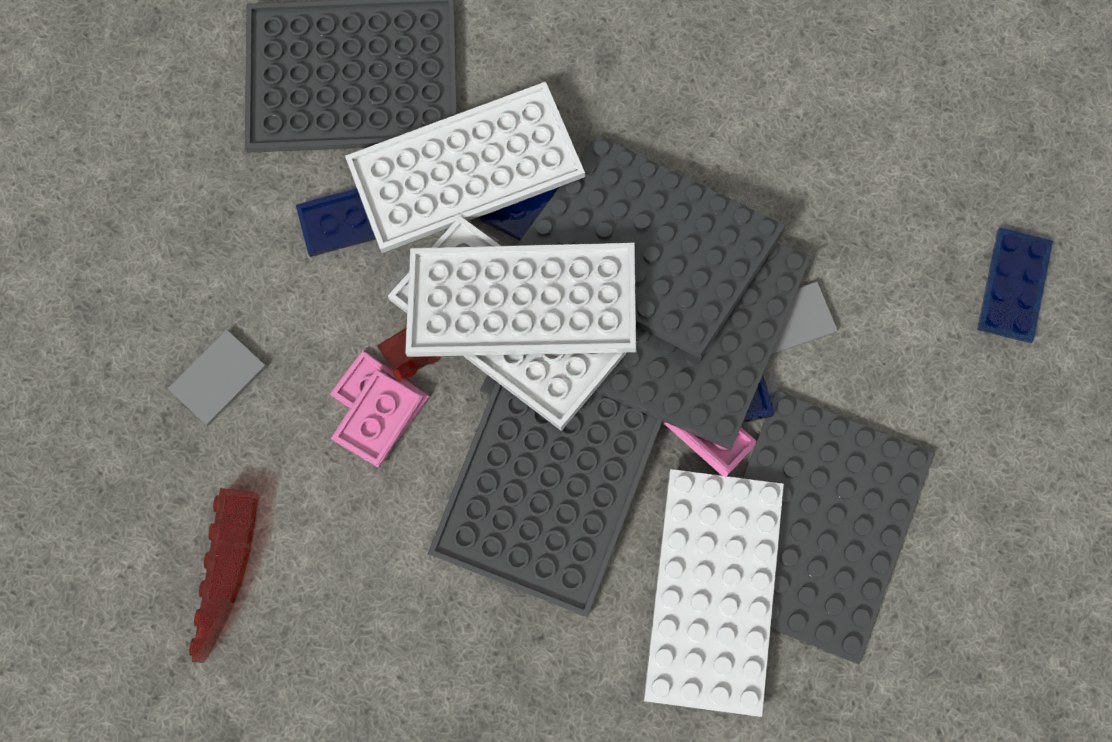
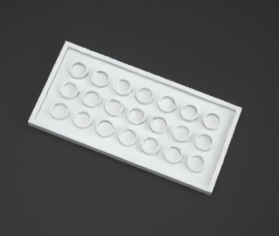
(464, 166)
(521, 300)
(546, 382)
(714, 593)

